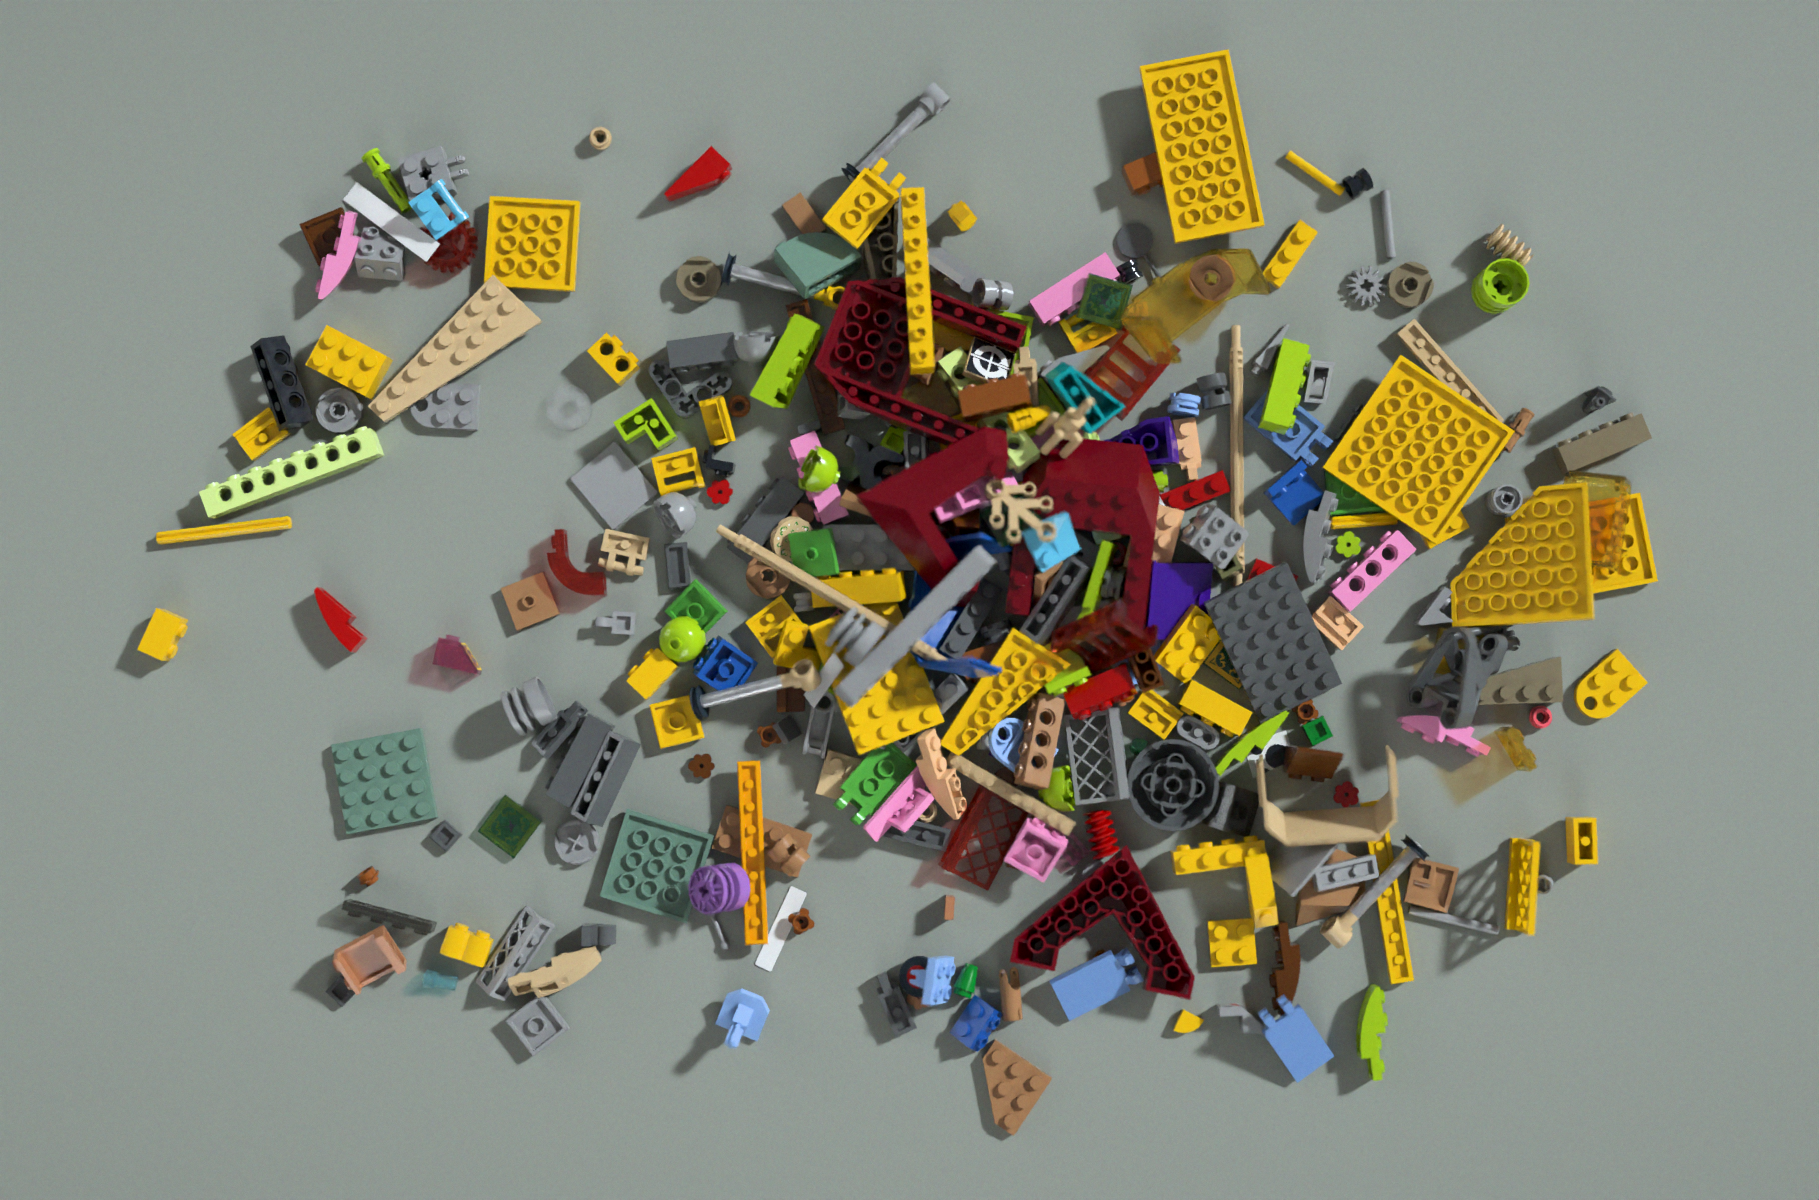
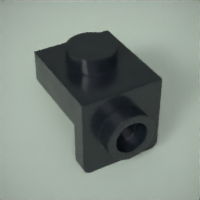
(721, 468)

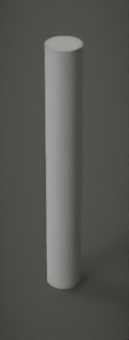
(1387, 224)

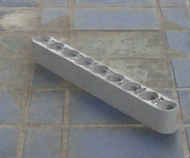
(915, 626)

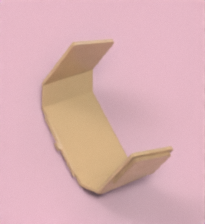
(1331, 825)

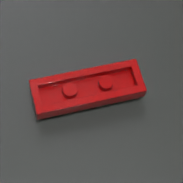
(1196, 491)

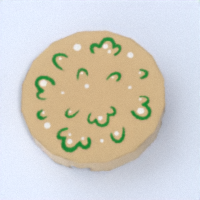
(779, 536)

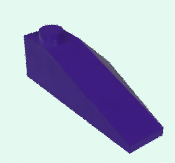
(1157, 439)

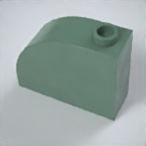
(816, 261)

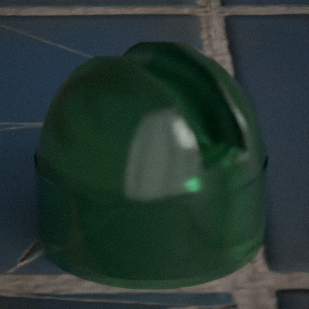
(1137, 745)

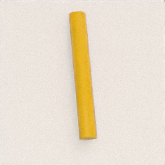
(1315, 173)

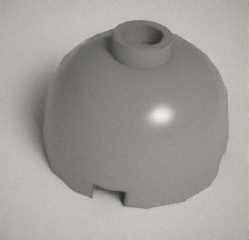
(755, 347)
(677, 512)

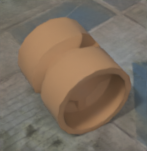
(788, 855)

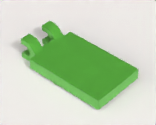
(874, 781)

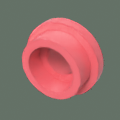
(1547, 717)

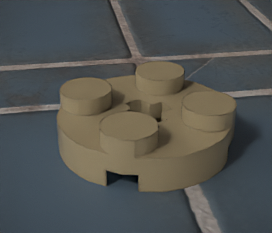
(708, 270)
(1421, 279)

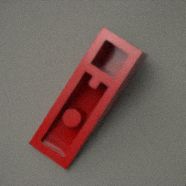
(703, 174)

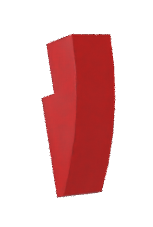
(339, 620)

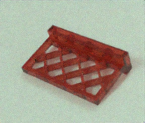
(964, 833)

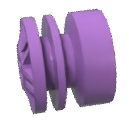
(719, 888)

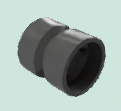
(1209, 384)

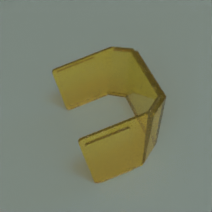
(1171, 307)

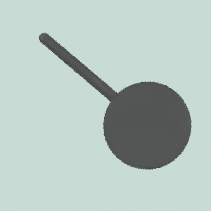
(1135, 242)

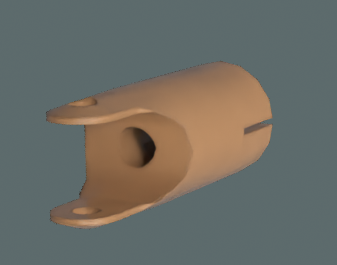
(1010, 995)

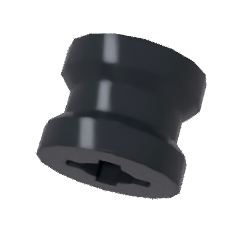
(1129, 271)

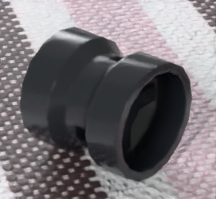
(1359, 182)

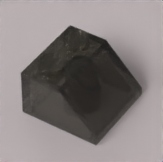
(1233, 810)

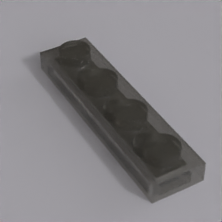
(398, 919)

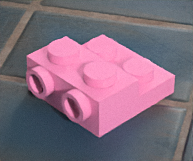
(1036, 849)

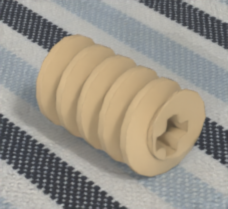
(1508, 246)

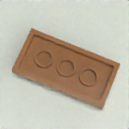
(729, 842)

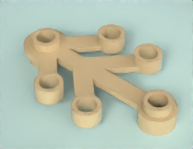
(1019, 508)

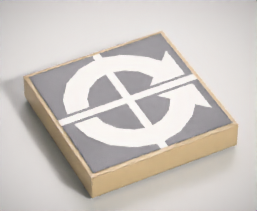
(987, 361)

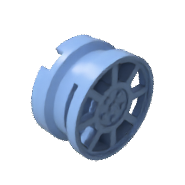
(1184, 404)

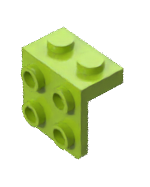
(1075, 673)

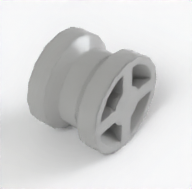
(803, 602)

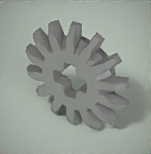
(1361, 293)

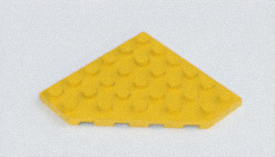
(1532, 566)

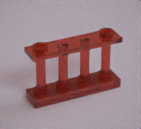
(1137, 387)
(1103, 622)

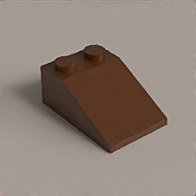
(1310, 762)

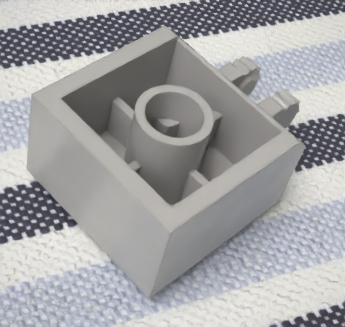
(432, 161)

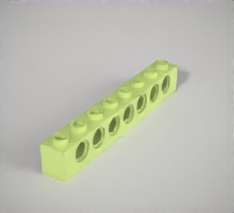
(214, 493)

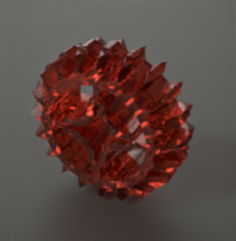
(454, 237)

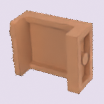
(368, 959)

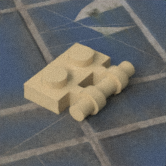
(626, 545)

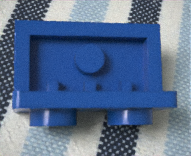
(976, 1024)

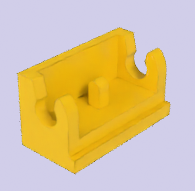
(717, 420)

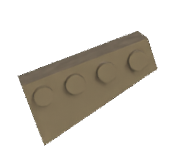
(880, 247)
(1525, 684)

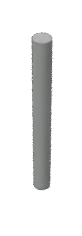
(1454, 920)

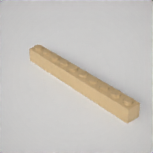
(1011, 793)

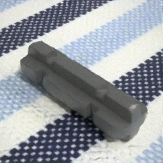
(1348, 422)

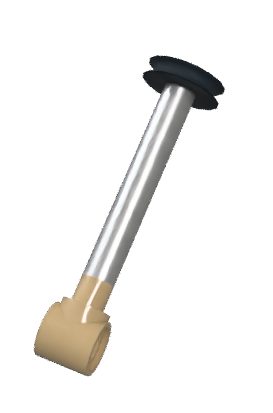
(802, 676)
(1338, 929)

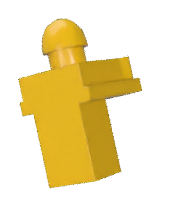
(962, 216)

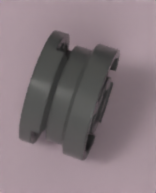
(1114, 583)
(995, 632)

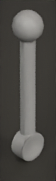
(724, 944)

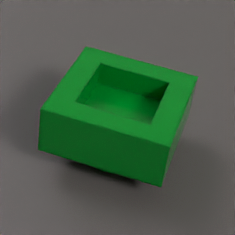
(1317, 730)

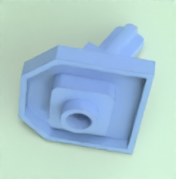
(742, 1015)

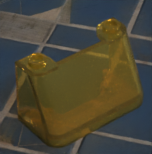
(1608, 515)

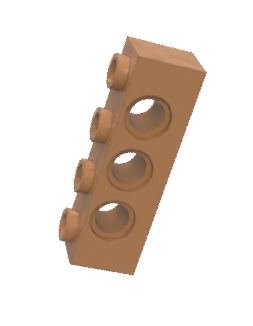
(1048, 733)

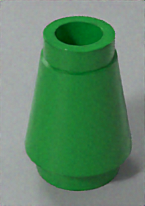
(966, 981)

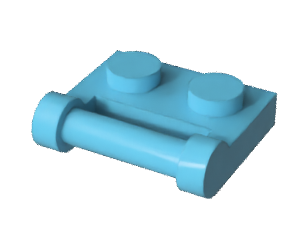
(433, 215)

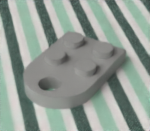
(451, 408)

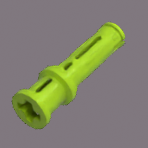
(380, 170)

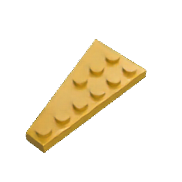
(1024, 671)

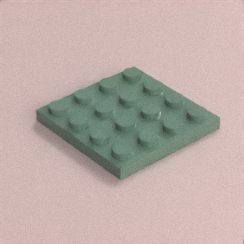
(384, 781)
(655, 865)

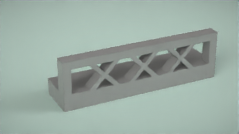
(517, 956)

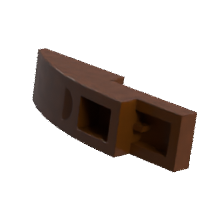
(1143, 667)
(1286, 977)

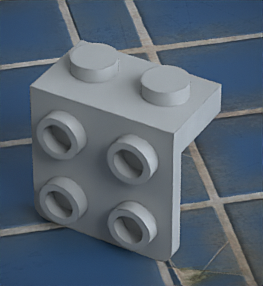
(379, 255)
(1214, 535)

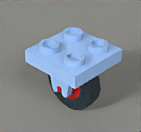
(928, 978)

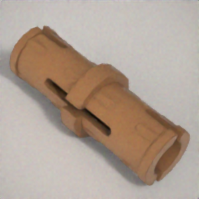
(1518, 426)

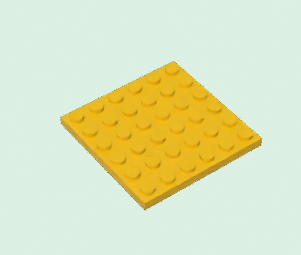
(1418, 449)

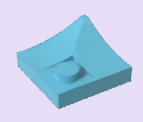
(1051, 553)

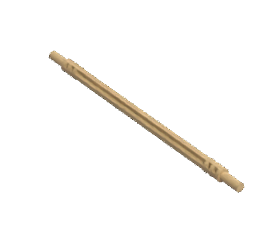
(1237, 439)
(819, 588)

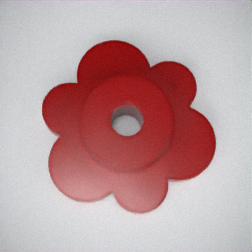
(716, 487)
(1350, 799)

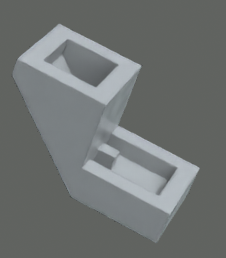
(1248, 1023)

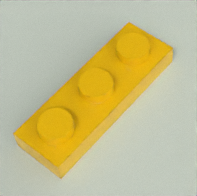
(1289, 253)

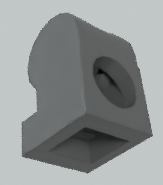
(598, 934)

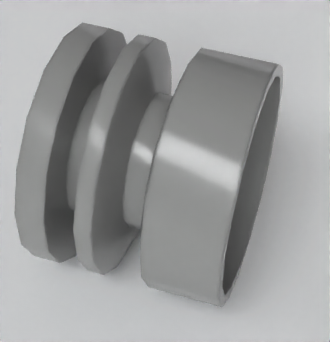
(854, 636)
(524, 708)

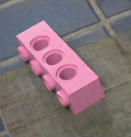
(1400, 551)

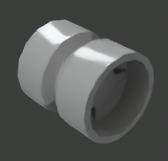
(992, 294)
(1503, 500)

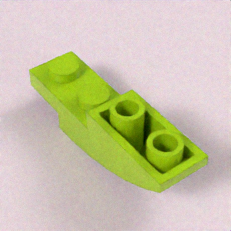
(1369, 1024)

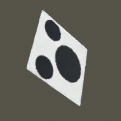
(1272, 753)

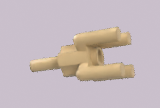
(1065, 428)

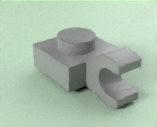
(621, 622)

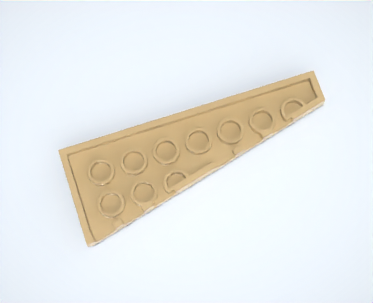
(475, 332)

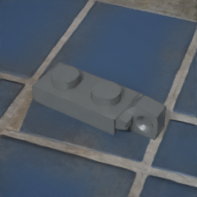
(557, 731)
(895, 1006)

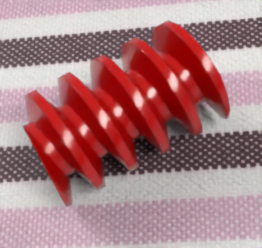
(1101, 833)

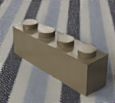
(1601, 444)

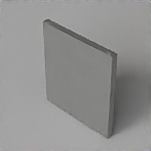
(614, 485)
(1296, 865)

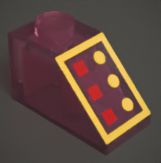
(455, 655)

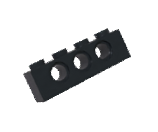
(280, 394)

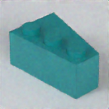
(1074, 388)

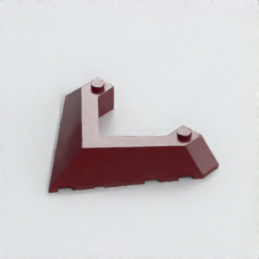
(904, 500)
(1116, 890)

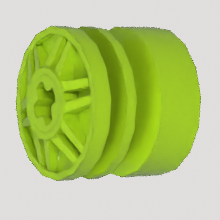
(1508, 277)

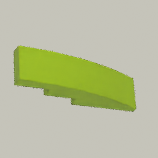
(1257, 737)

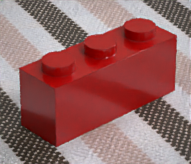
(1100, 692)

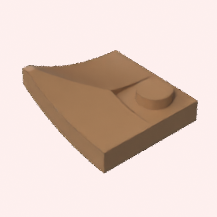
(1430, 884)

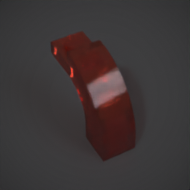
(584, 583)

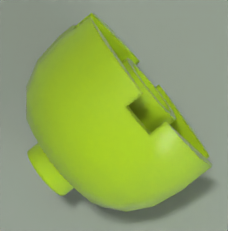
(819, 470)
(682, 639)
(1060, 791)

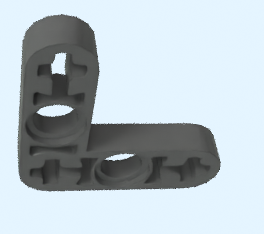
(682, 395)

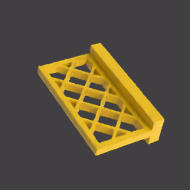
(1522, 885)

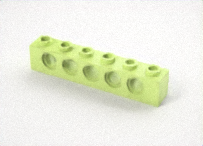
(1019, 458)

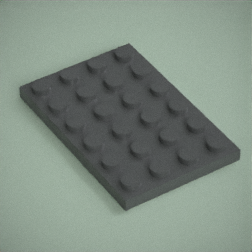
(1272, 642)

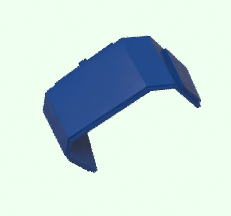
(935, 637)

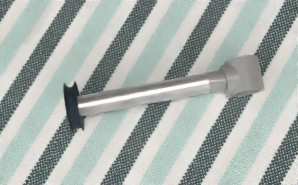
(931, 102)

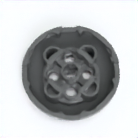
(1199, 788)

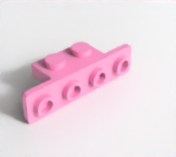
(901, 807)

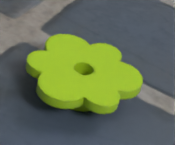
(1353, 541)

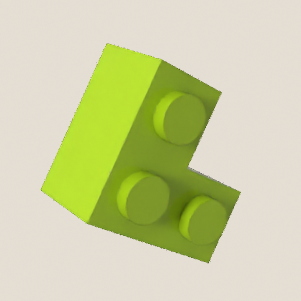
(646, 419)

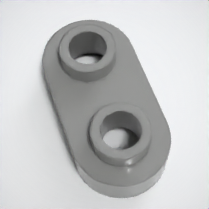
(1197, 731)

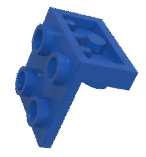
(1295, 493)

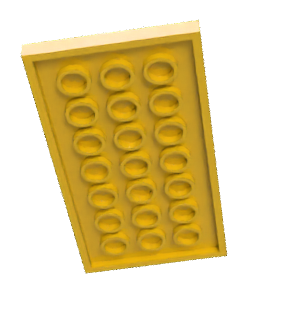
(1201, 146)

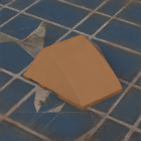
(1317, 905)

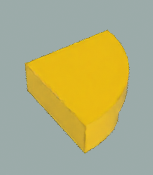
(1187, 1022)

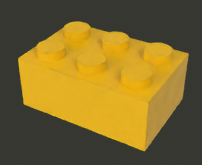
(349, 362)

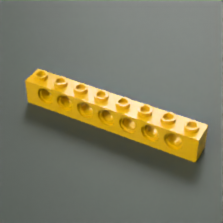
(917, 280)

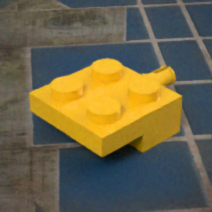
(769, 622)

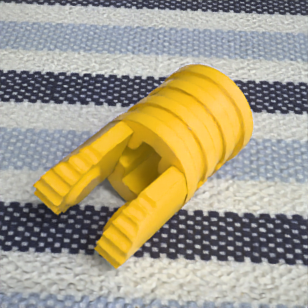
(1027, 417)

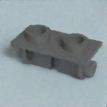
(1597, 399)

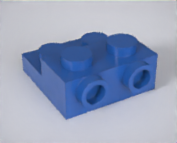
(723, 665)

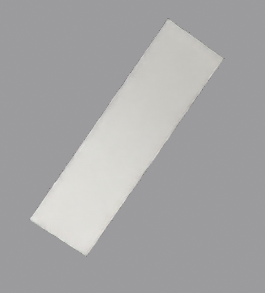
(828, 674)

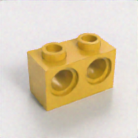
(610, 362)

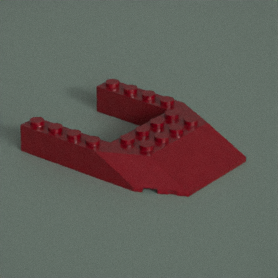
(870, 357)
(1103, 491)

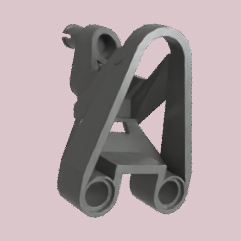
(1472, 664)

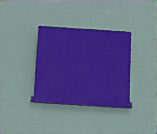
(1174, 590)

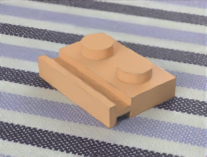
(1336, 623)

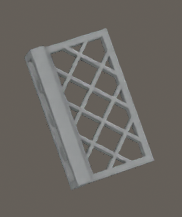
(1117, 753)

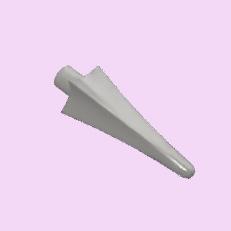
(1263, 362)

